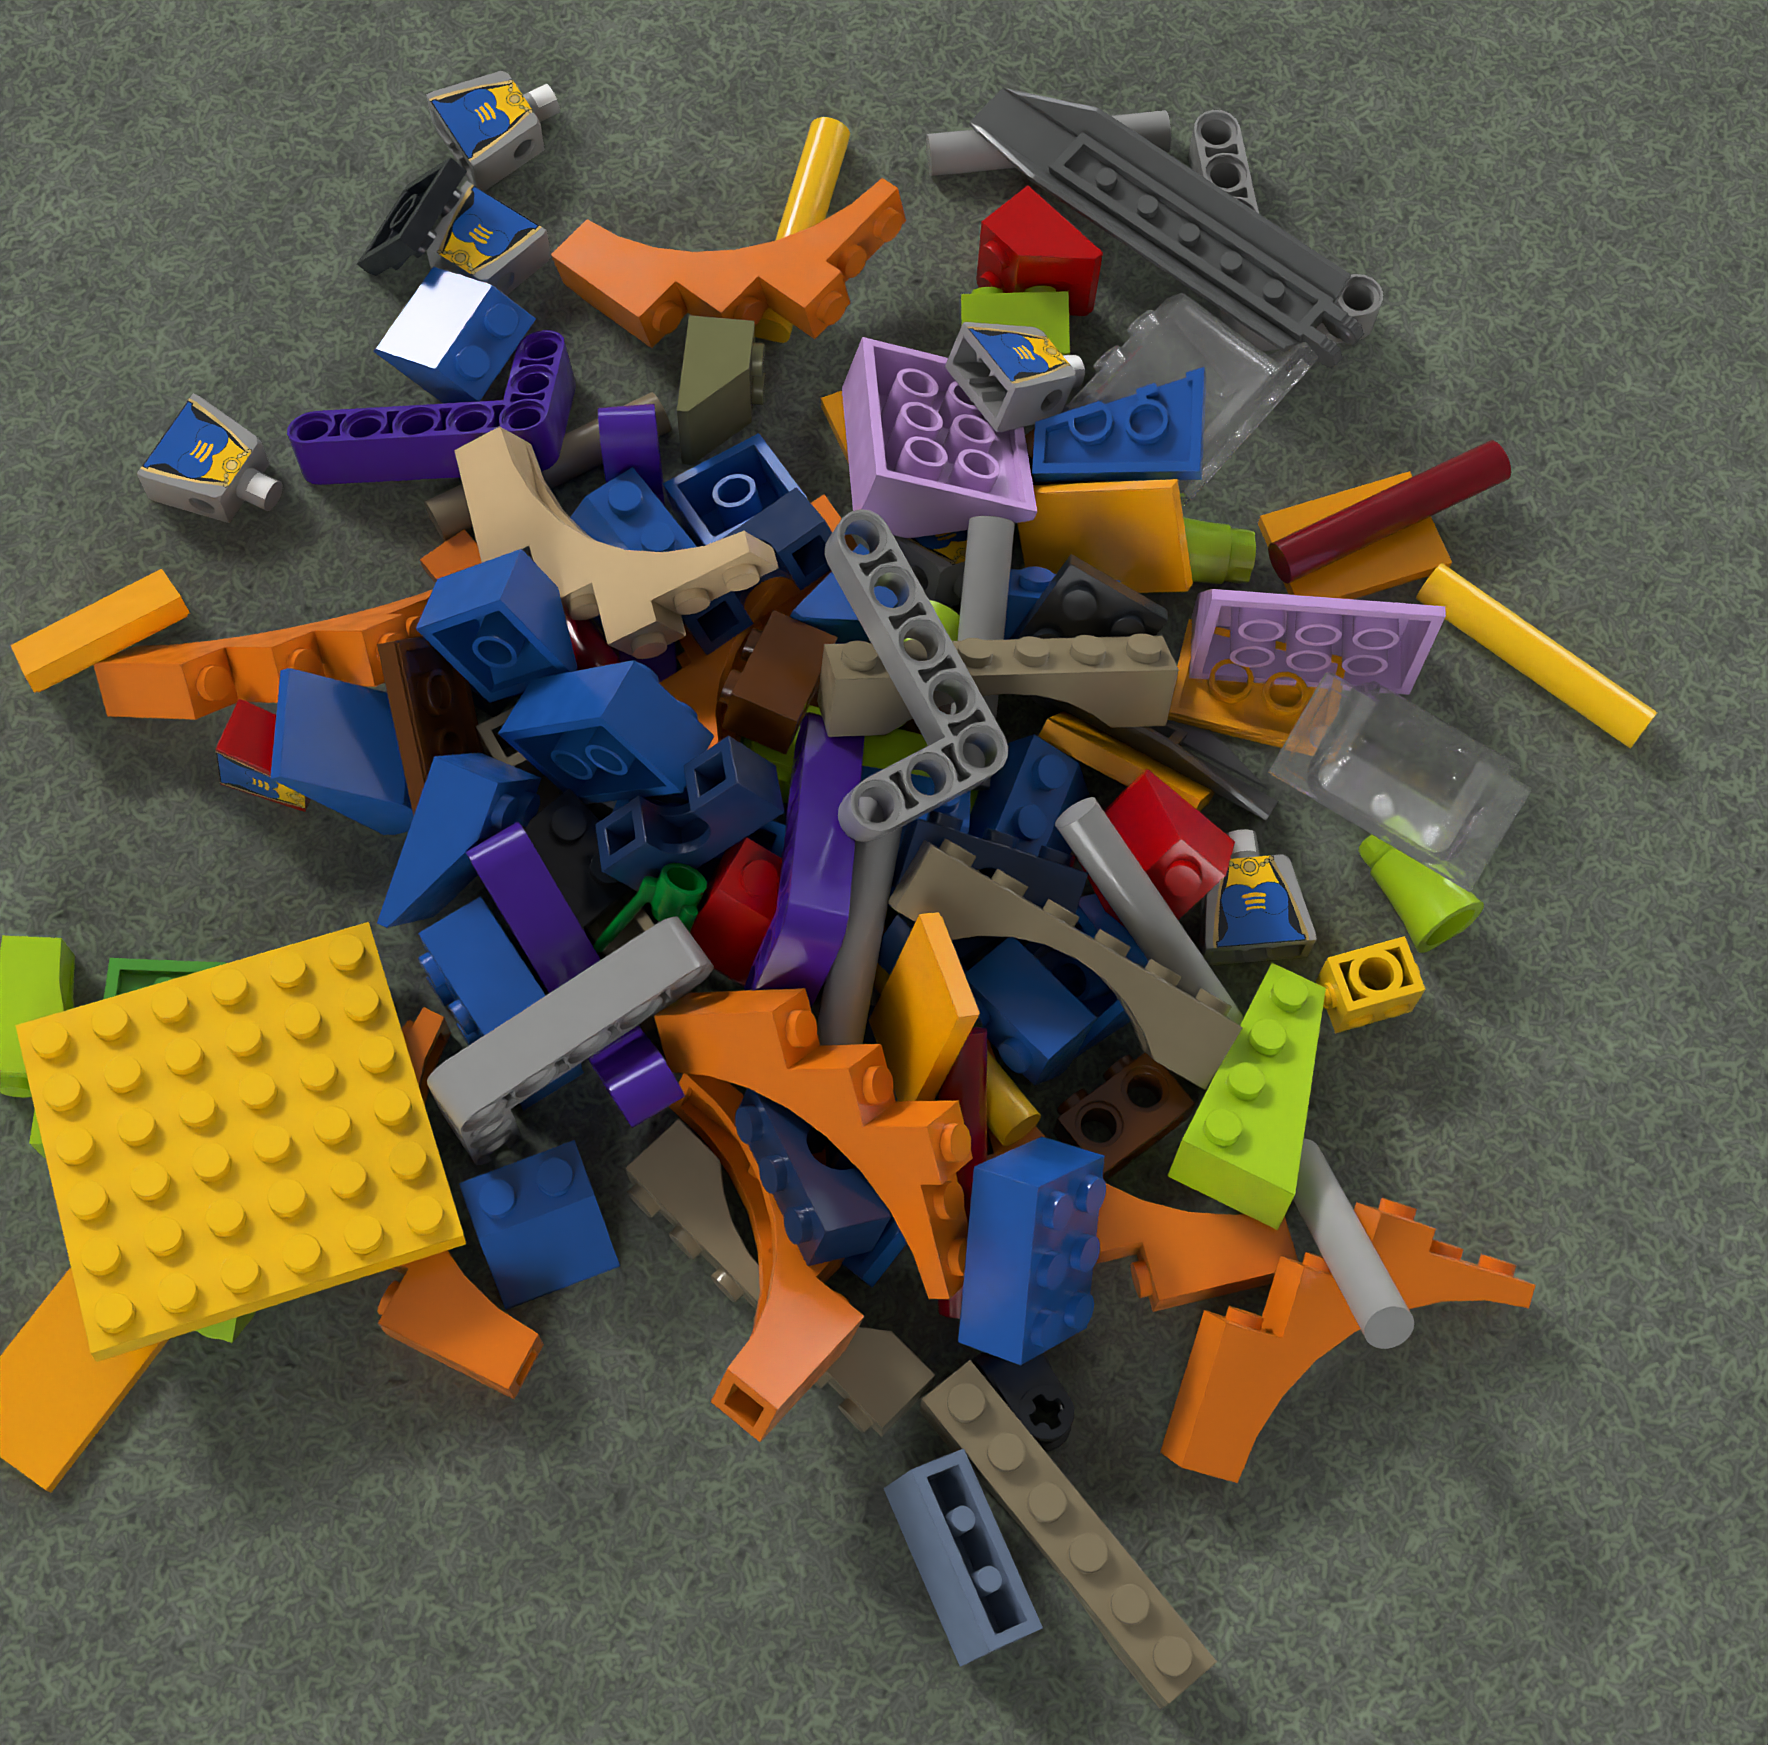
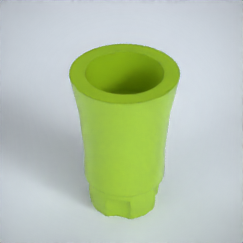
(1219, 552)
(1423, 899)

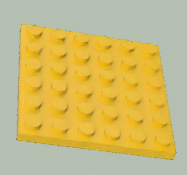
(235, 1140)

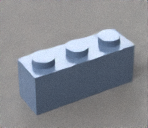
(962, 1557)

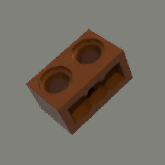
(1131, 1126)

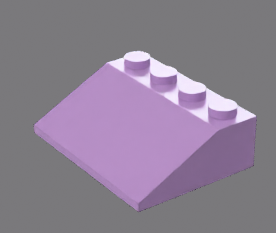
(924, 447)
(1373, 638)

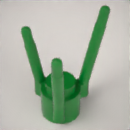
(671, 895)

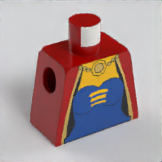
(247, 753)

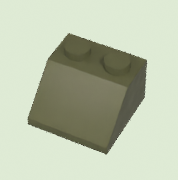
(718, 383)

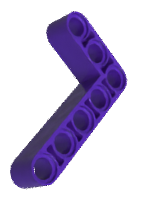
(421, 439)
(629, 441)
(814, 865)
(560, 951)

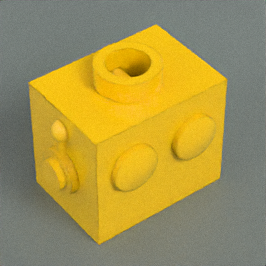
(1370, 984)

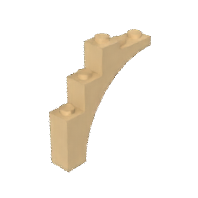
(632, 590)

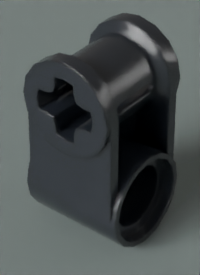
(1029, 1387)

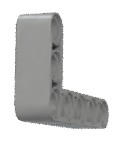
(1221, 158)
(914, 681)
(562, 1031)

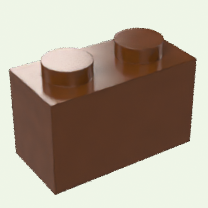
(776, 683)

